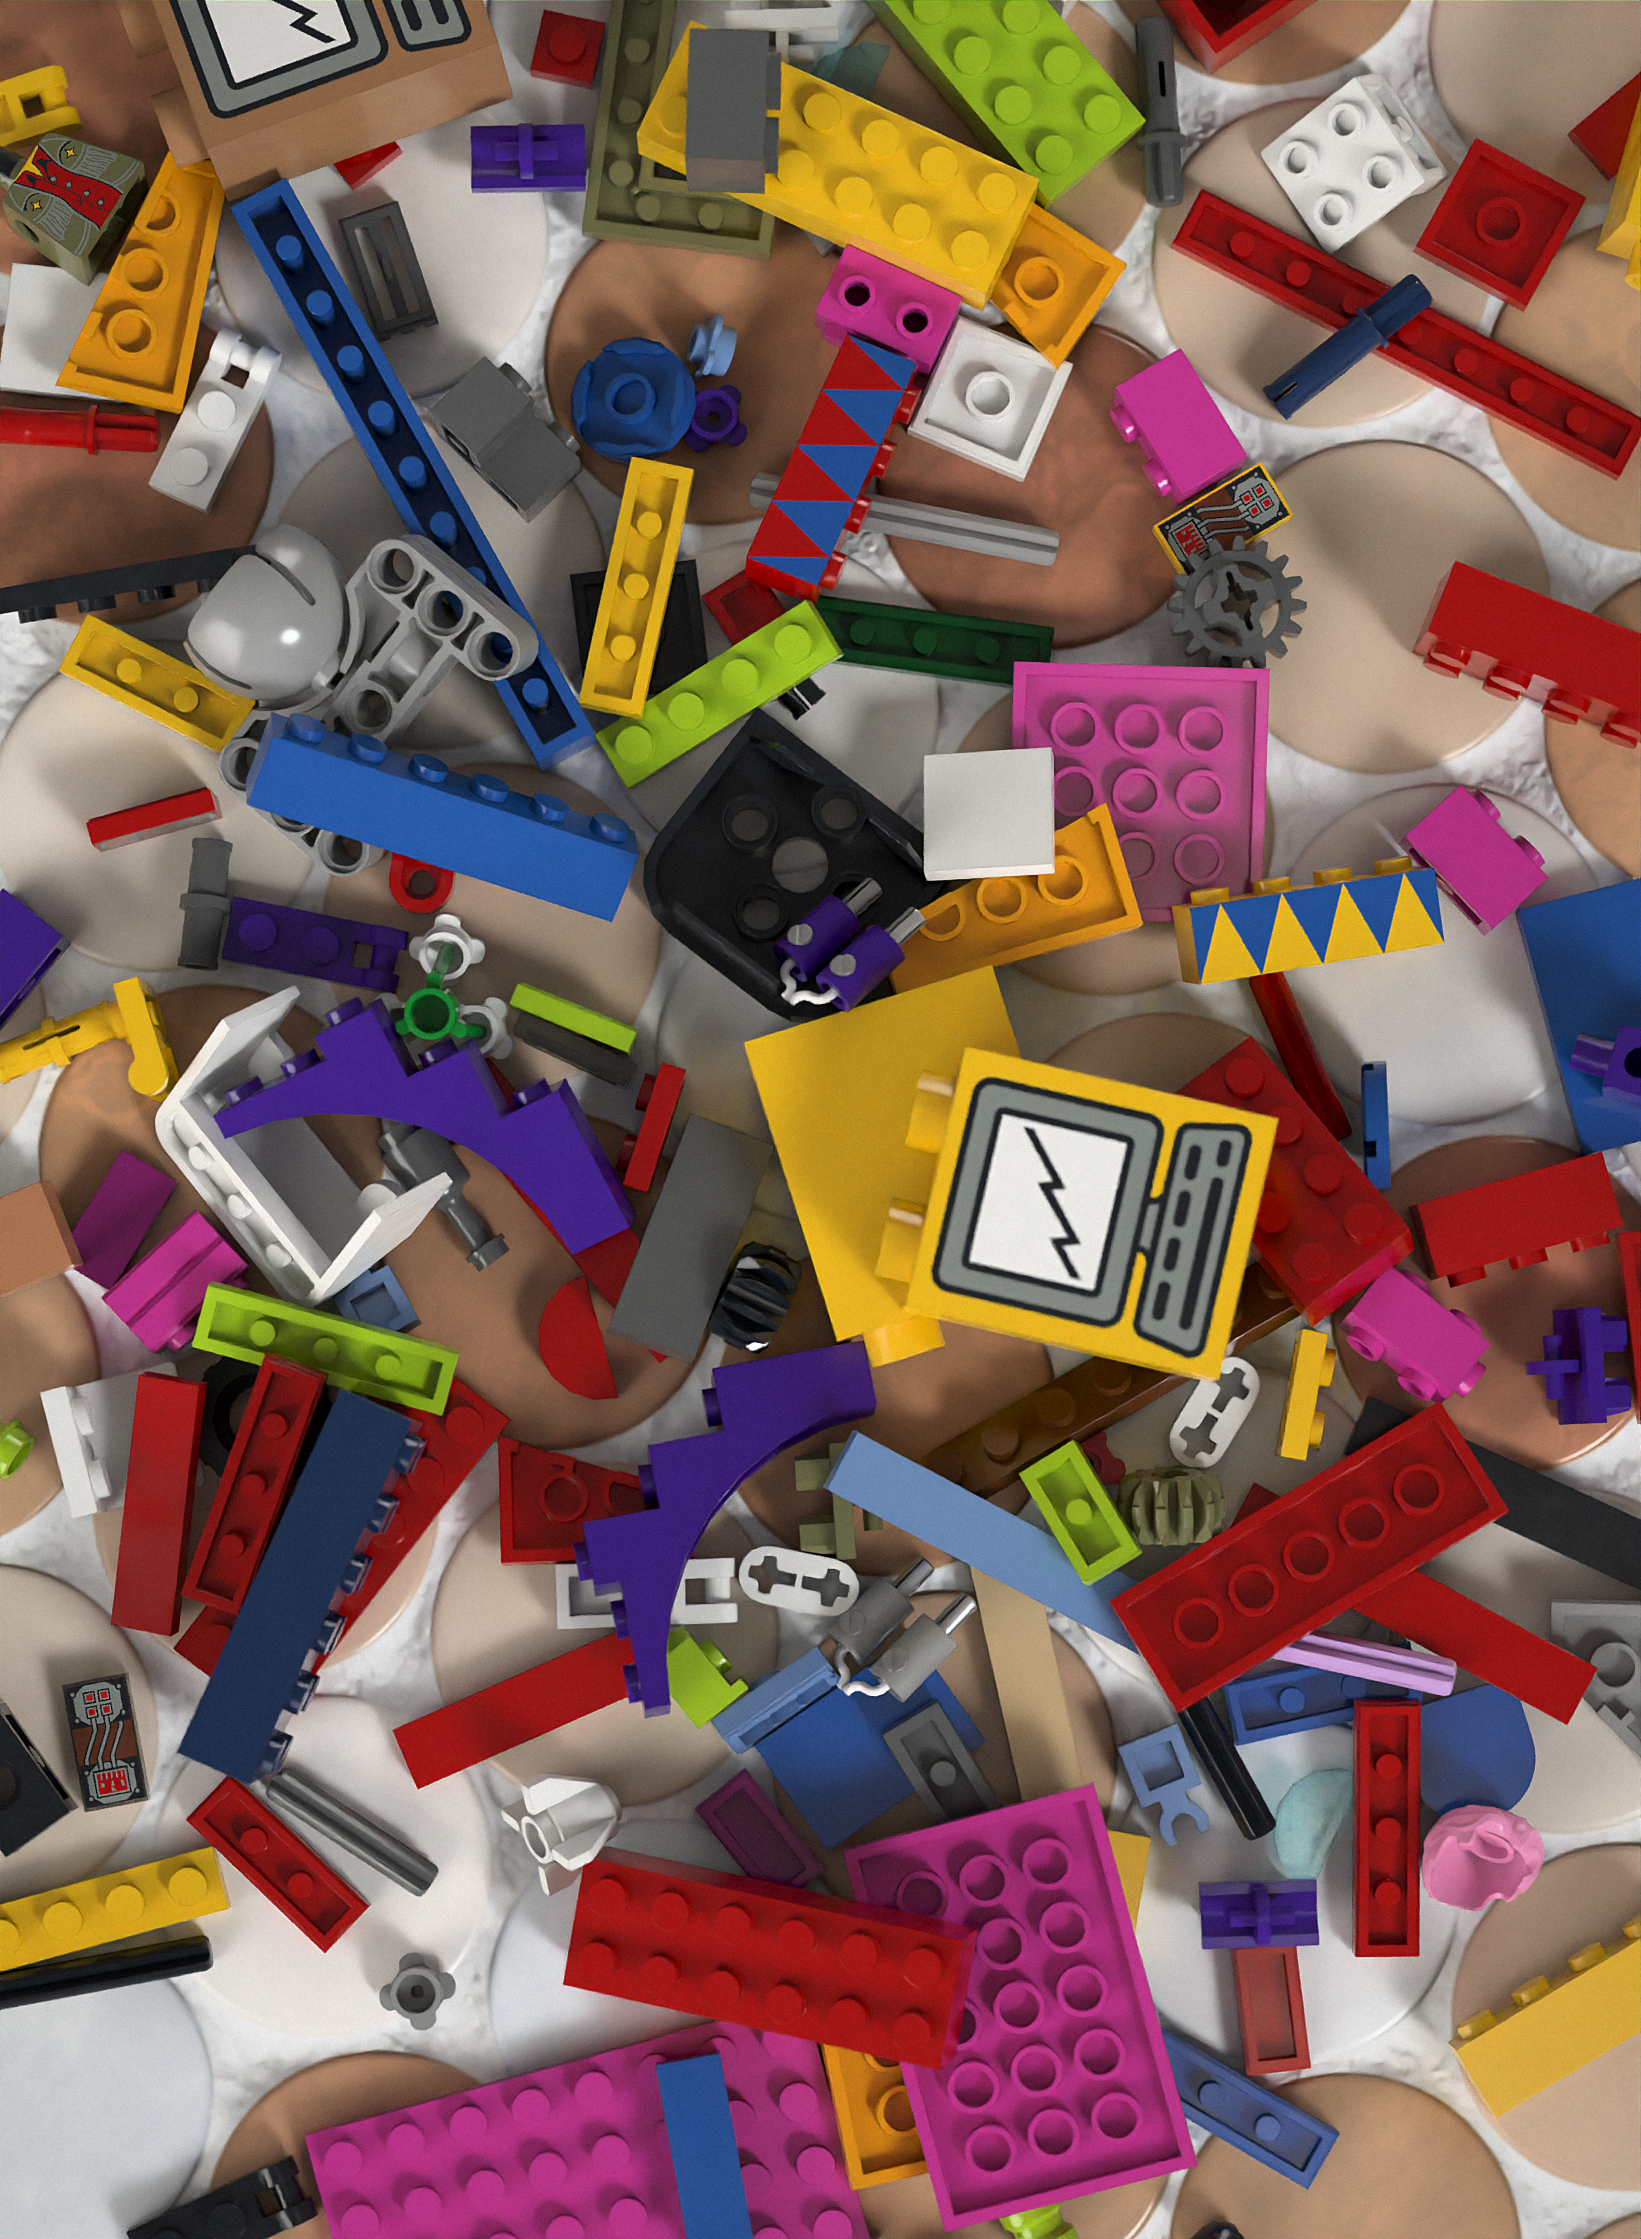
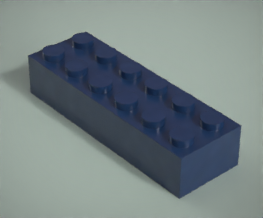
(301, 1587)

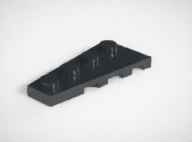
(98, 589)

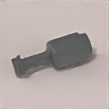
(420, 1155)

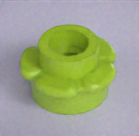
(14, 1448)

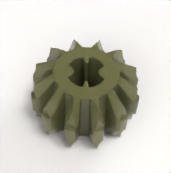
(1172, 1505)

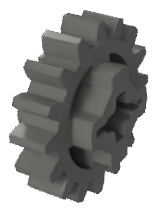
(1228, 579)

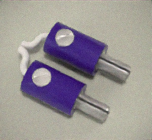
(860, 965)

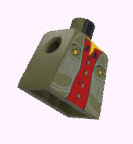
(71, 200)

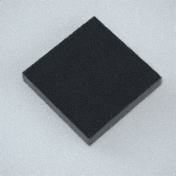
(682, 634)

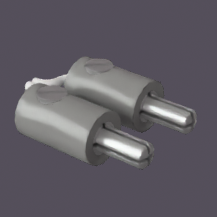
(915, 1652)

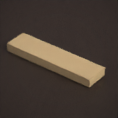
(1028, 1688)

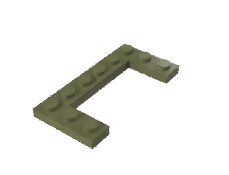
(622, 193)

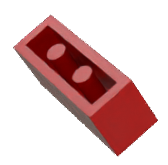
(1517, 1219)

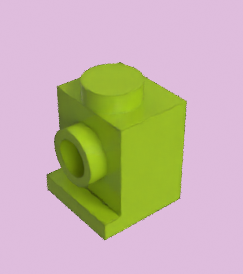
(699, 1678)

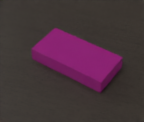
(120, 1218)
(758, 1834)

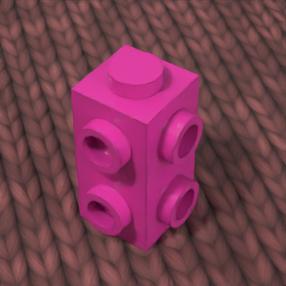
(1416, 1337)

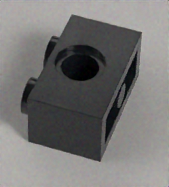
(38, 1795)

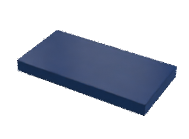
(1589, 982)

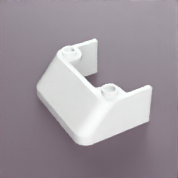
(279, 1181)

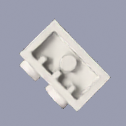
(1353, 161)
(93, 1438)

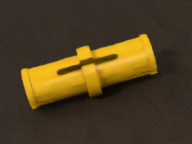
(55, 1042)

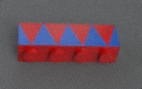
(831, 471)

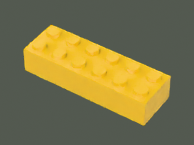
(870, 180)

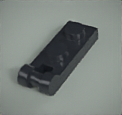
(234, 2209)

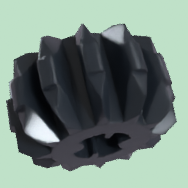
(755, 1297)

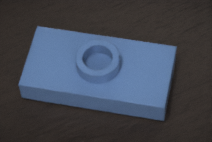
(776, 1700)

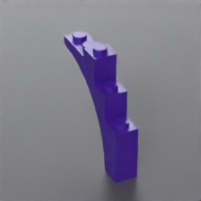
(369, 1071)
(760, 1413)

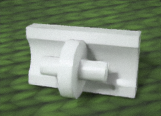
(790, 30)

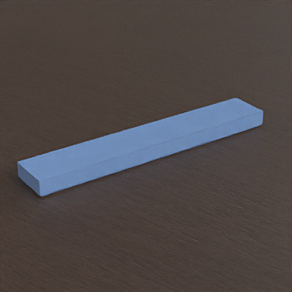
(975, 1533)

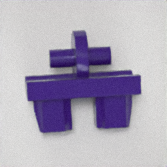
(528, 158)
(1576, 1365)
(1258, 1913)

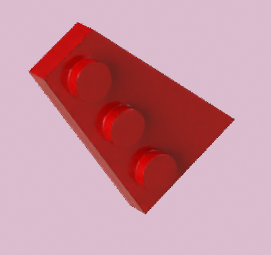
(549, 1499)

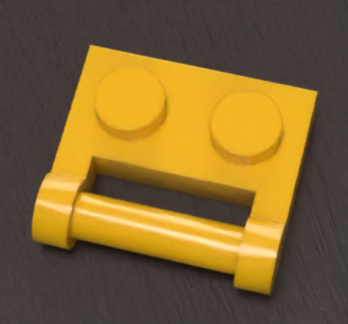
(141, 1023)

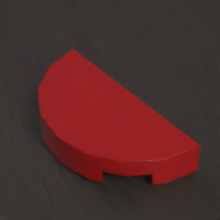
(574, 1343)

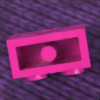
(887, 309)

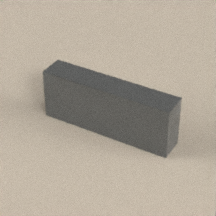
(690, 1238)

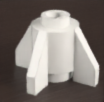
(564, 1824)

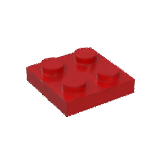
(1499, 224)

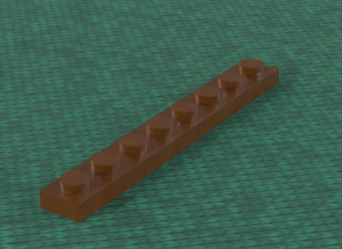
(1088, 1401)

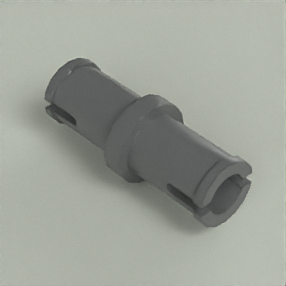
(205, 904)

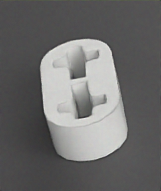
(1226, 1422)
(795, 1596)

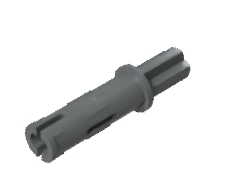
(1159, 107)

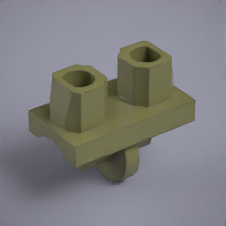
(832, 1531)

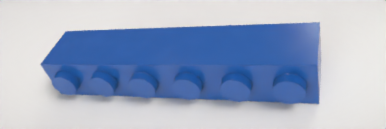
(442, 815)

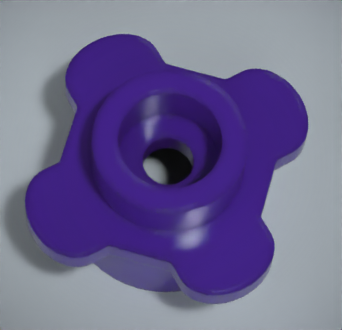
(728, 428)

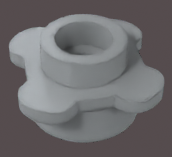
(400, 1998)

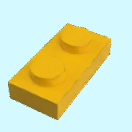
(1300, 1423)

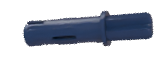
(1349, 345)

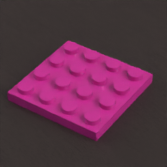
(1170, 756)

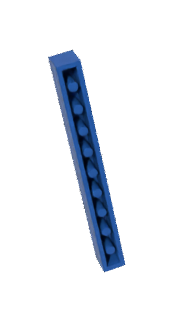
(402, 451)

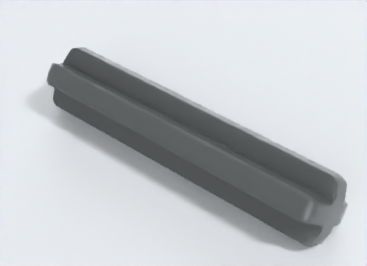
(352, 1832)

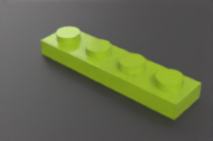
(720, 694)
(351, 1351)

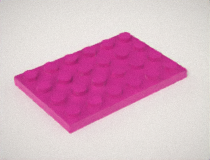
(1059, 2038)

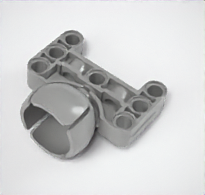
(309, 641)

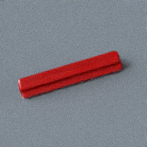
(1299, 1051)

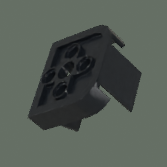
(706, 875)

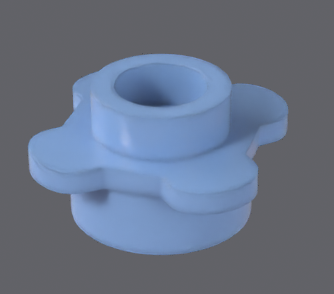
(711, 347)

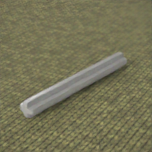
(940, 526)

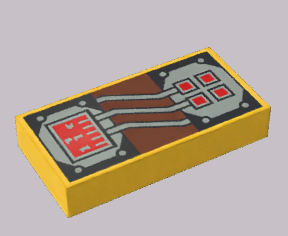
(1242, 506)

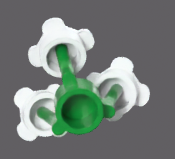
(435, 1009)

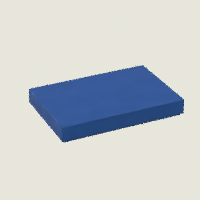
(840, 1764)

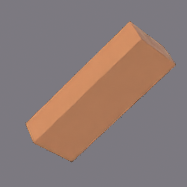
(34, 1238)

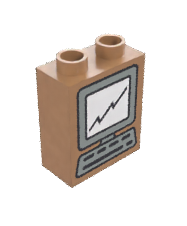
(311, 80)

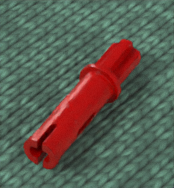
(79, 429)

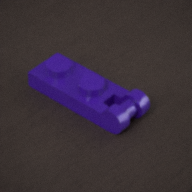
(312, 945)

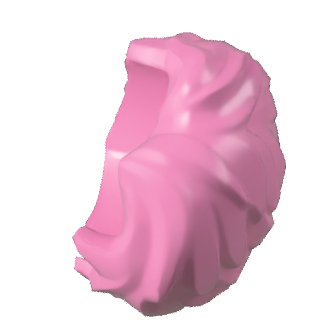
(1480, 1857)

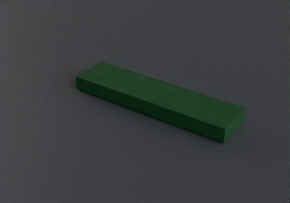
(932, 641)

